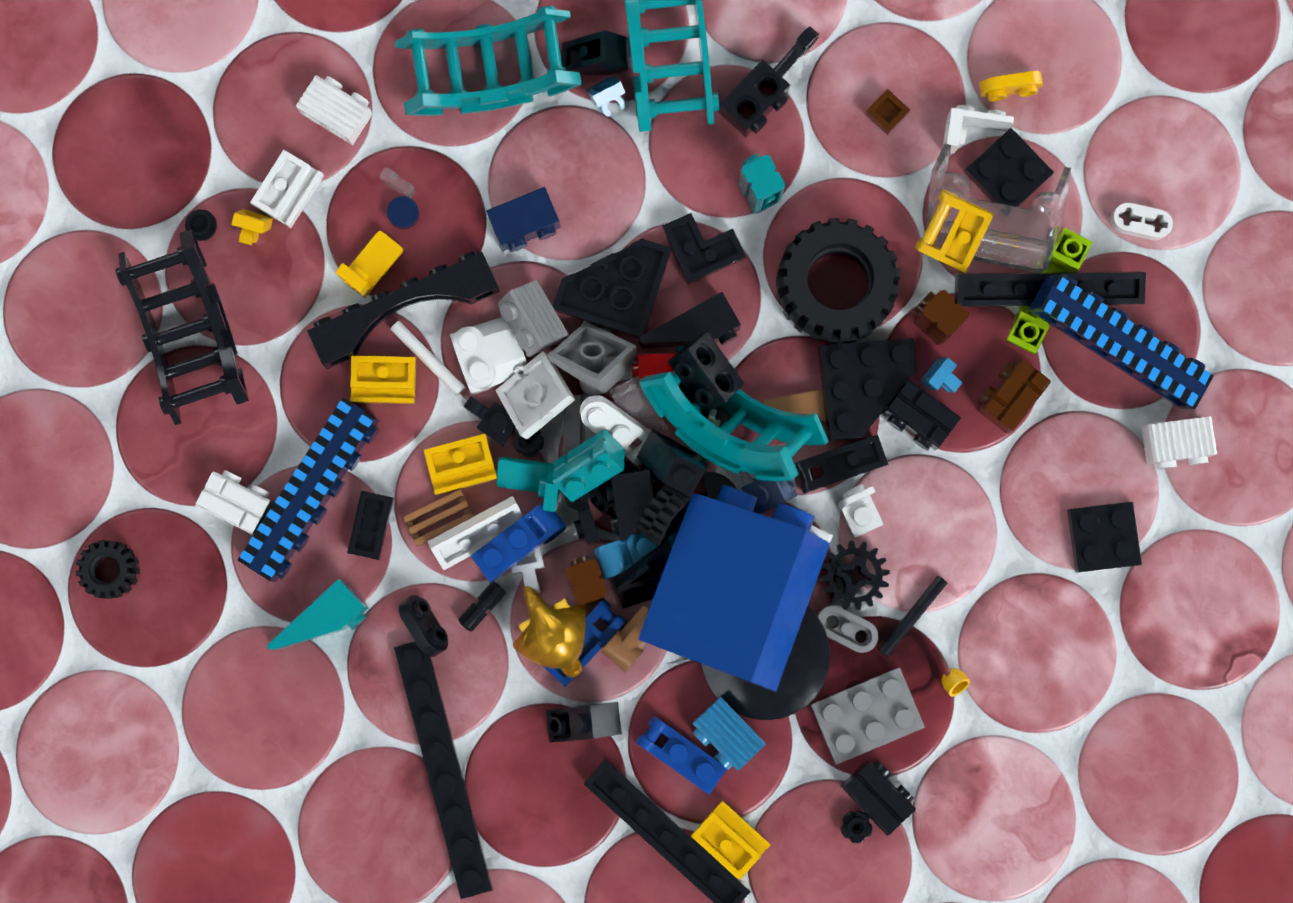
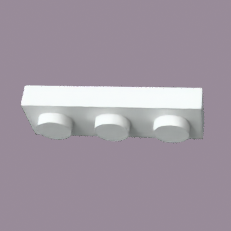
(474, 533)

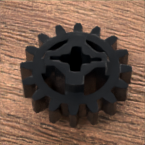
(858, 561)

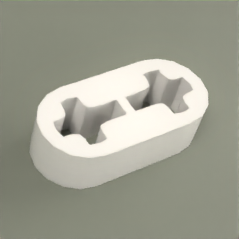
(1139, 228)

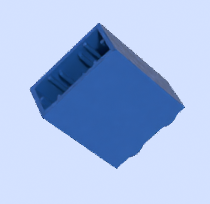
(736, 586)

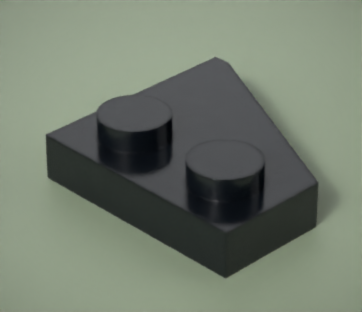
(642, 579)

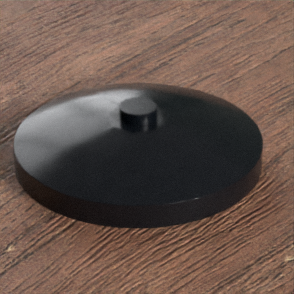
(799, 683)

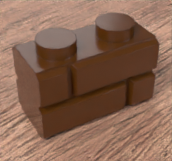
(939, 316)
(1014, 395)
(587, 580)

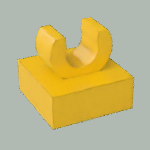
(251, 224)

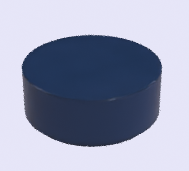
(403, 212)

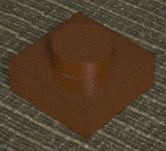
(887, 111)

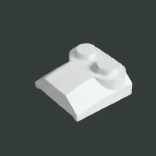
(487, 354)

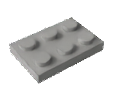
(867, 716)

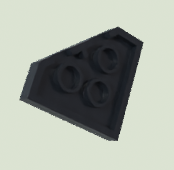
(616, 289)
(861, 382)

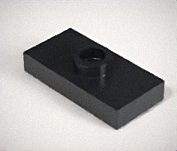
(370, 525)

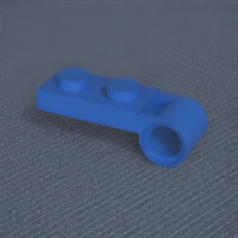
(518, 541)

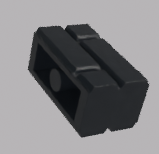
(921, 416)
(878, 796)

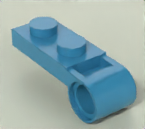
(618, 556)

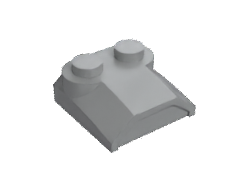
(594, 358)

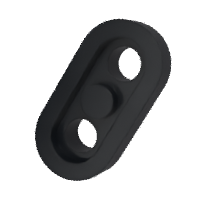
(423, 625)

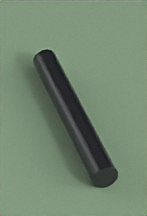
(912, 616)

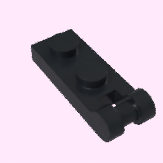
(842, 463)

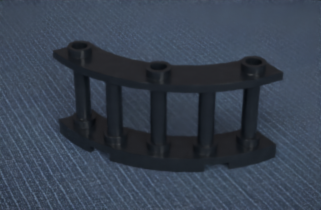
(213, 320)

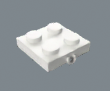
(534, 395)

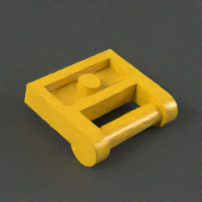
(963, 236)

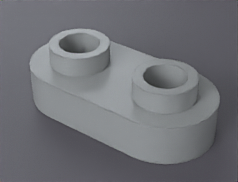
(847, 627)

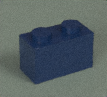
(524, 220)

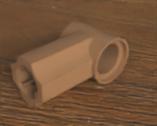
(624, 645)

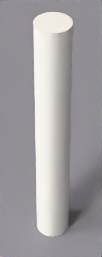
(427, 358)

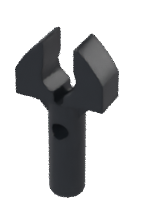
(801, 47)

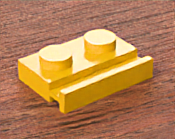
(383, 379)
(460, 464)
(730, 840)

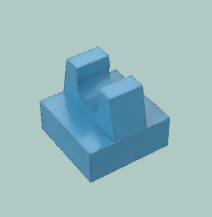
(941, 376)

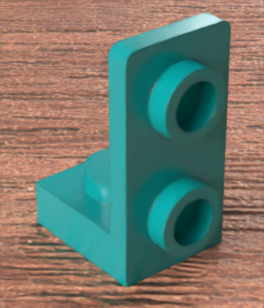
(529, 476)

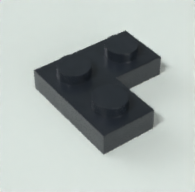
(701, 257)

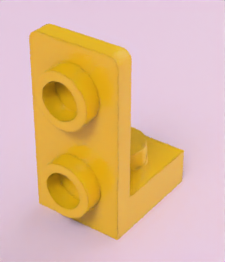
(370, 264)

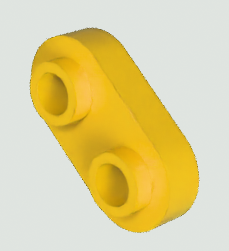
(999, 87)

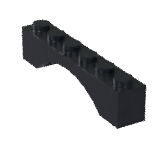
(343, 336)

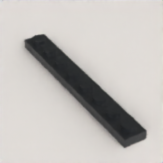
(444, 771)

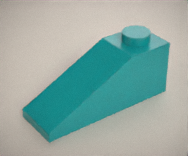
(329, 613)

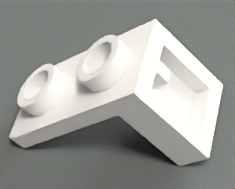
(956, 133)
(860, 510)

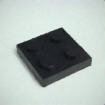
(1009, 170)
(1104, 537)

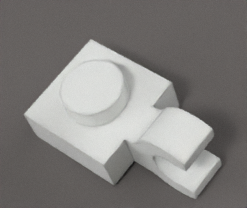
(528, 568)

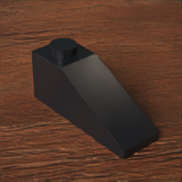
(710, 316)

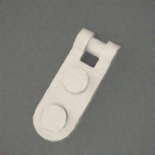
(601, 414)

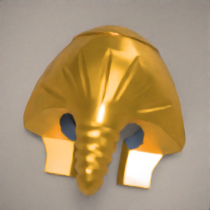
(552, 634)

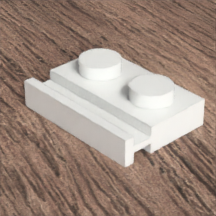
(287, 188)

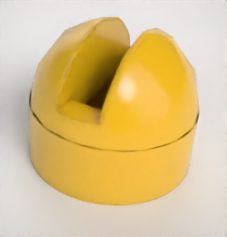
(955, 682)

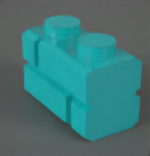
(761, 182)
(588, 465)

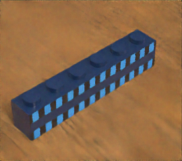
(1121, 341)
(309, 490)

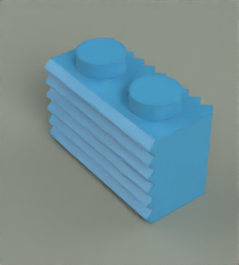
(728, 734)

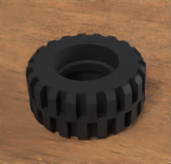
(847, 240)

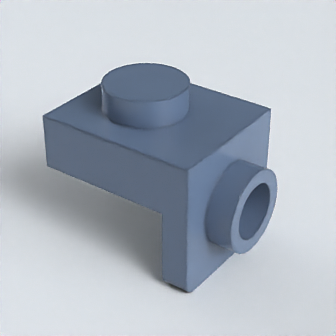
(770, 493)

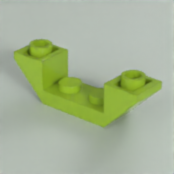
(1029, 329)

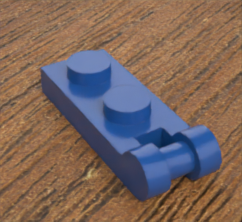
(594, 638)
(682, 756)

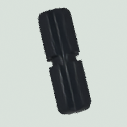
(487, 600)

